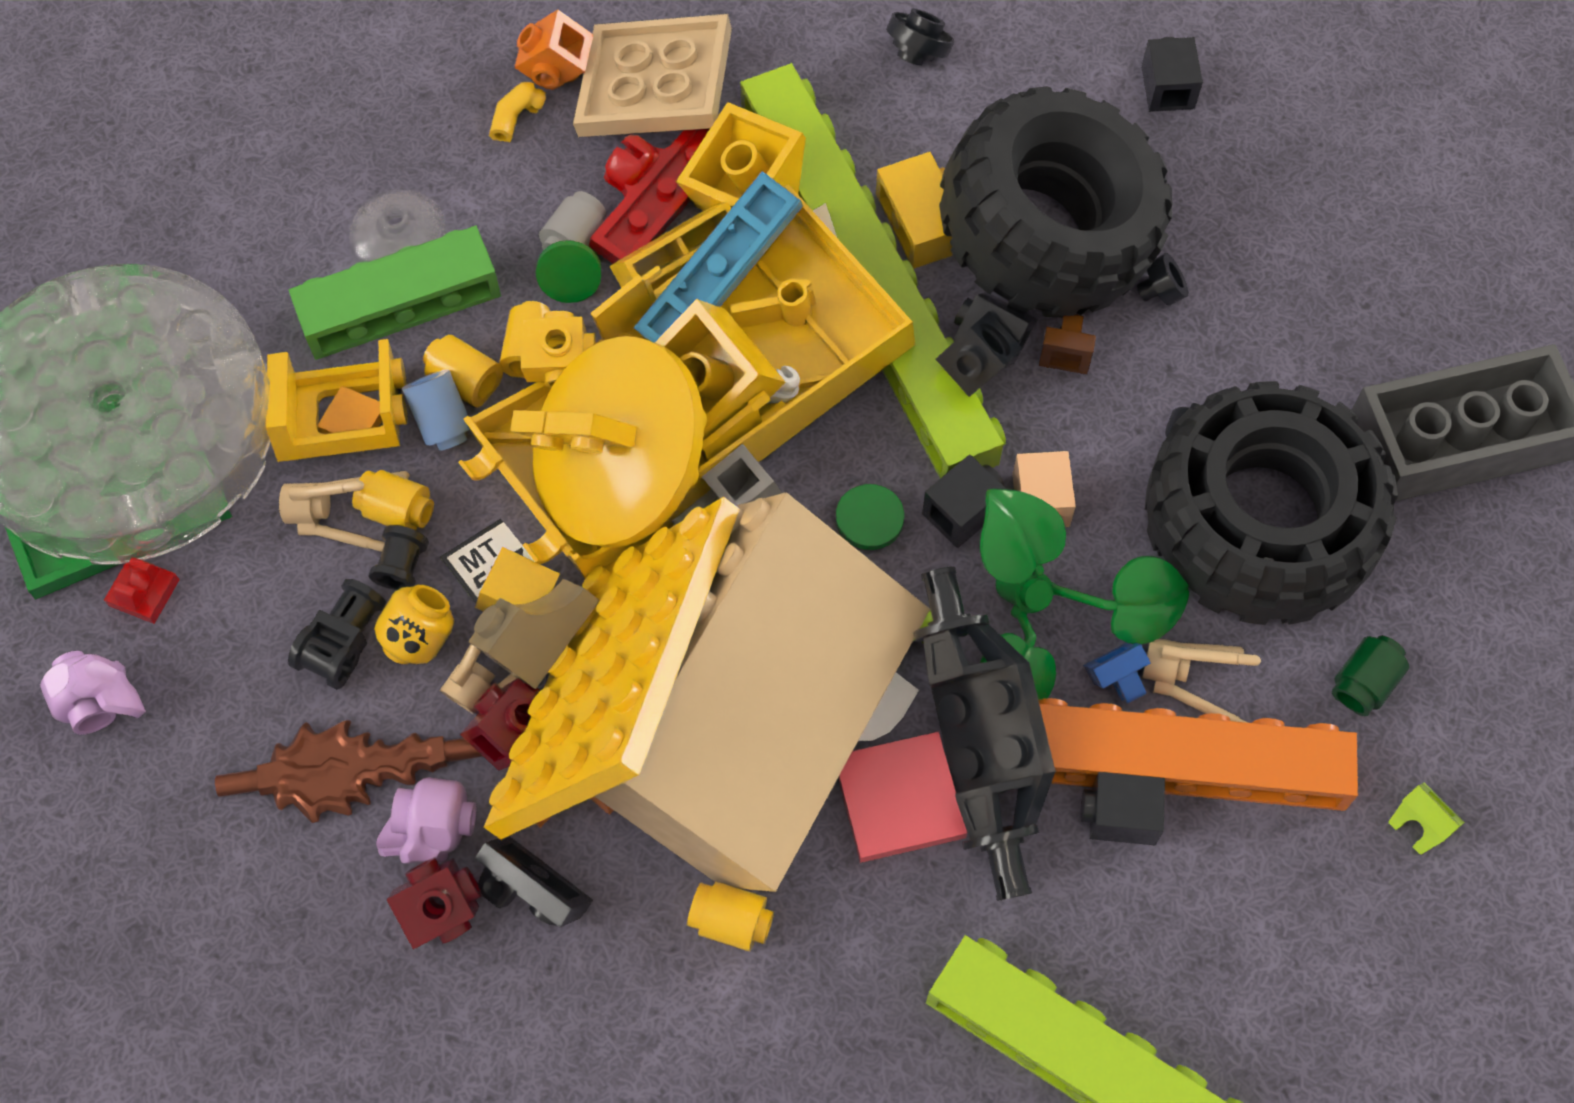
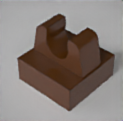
(1068, 347)

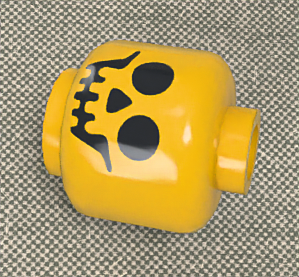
(414, 624)

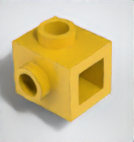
(551, 345)

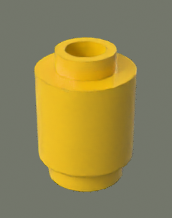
(393, 500)
(730, 915)

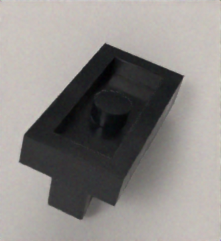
(516, 871)

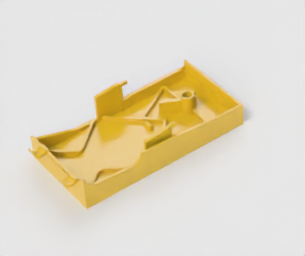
(799, 305)

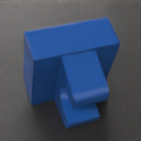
(1120, 669)

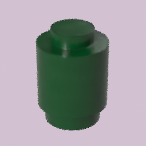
(1370, 674)

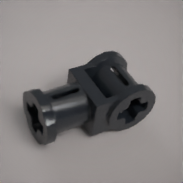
(336, 639)

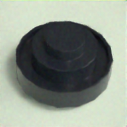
(919, 36)

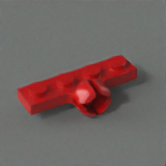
(649, 190)

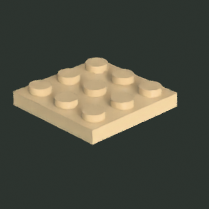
(653, 76)

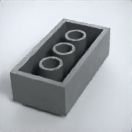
(1472, 421)

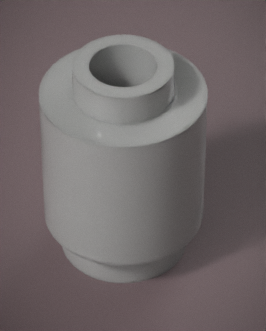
(574, 220)

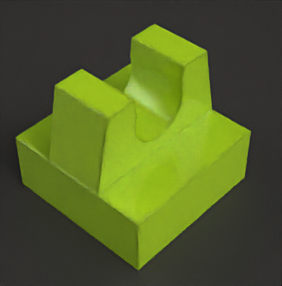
(1431, 812)

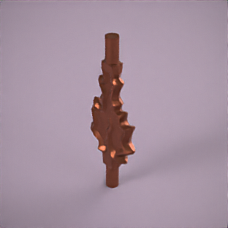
(332, 769)

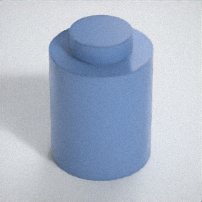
(437, 409)

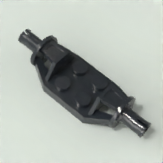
(988, 730)

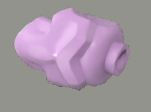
(89, 691)
(427, 821)

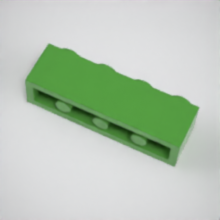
(395, 292)

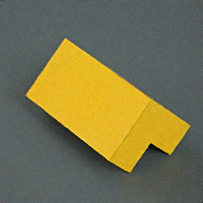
(671, 249)

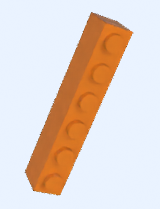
(1205, 754)

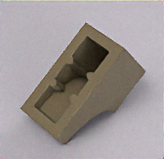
(534, 634)

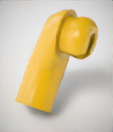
(511, 105)

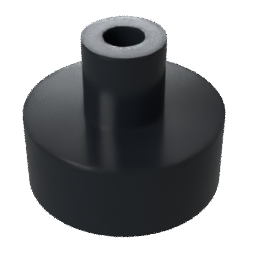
(1164, 281)

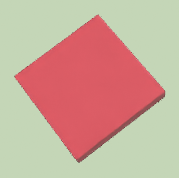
(900, 797)

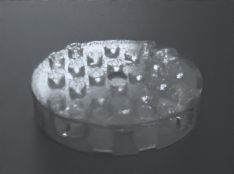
(126, 412)

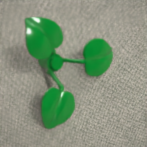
(1027, 532)

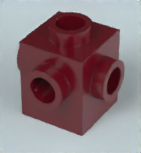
(500, 721)
(424, 918)

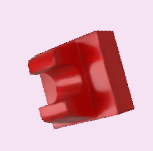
(141, 589)

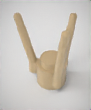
(310, 502)
(1172, 661)
(470, 681)

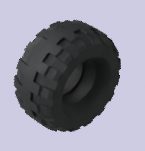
(1087, 163)
(1224, 548)

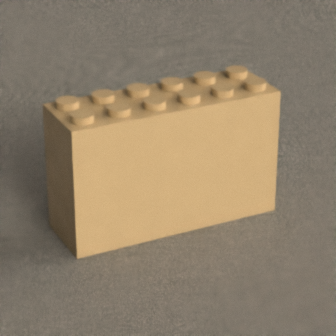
(769, 695)

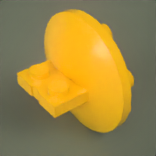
(616, 441)

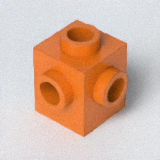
(553, 50)

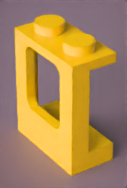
(296, 398)

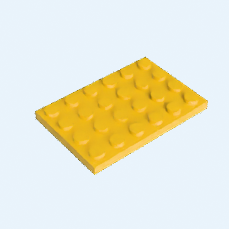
(614, 675)

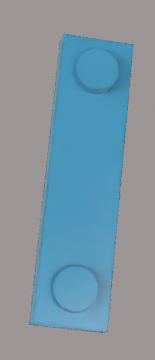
(725, 254)

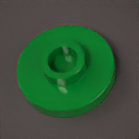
(568, 271)
(870, 517)

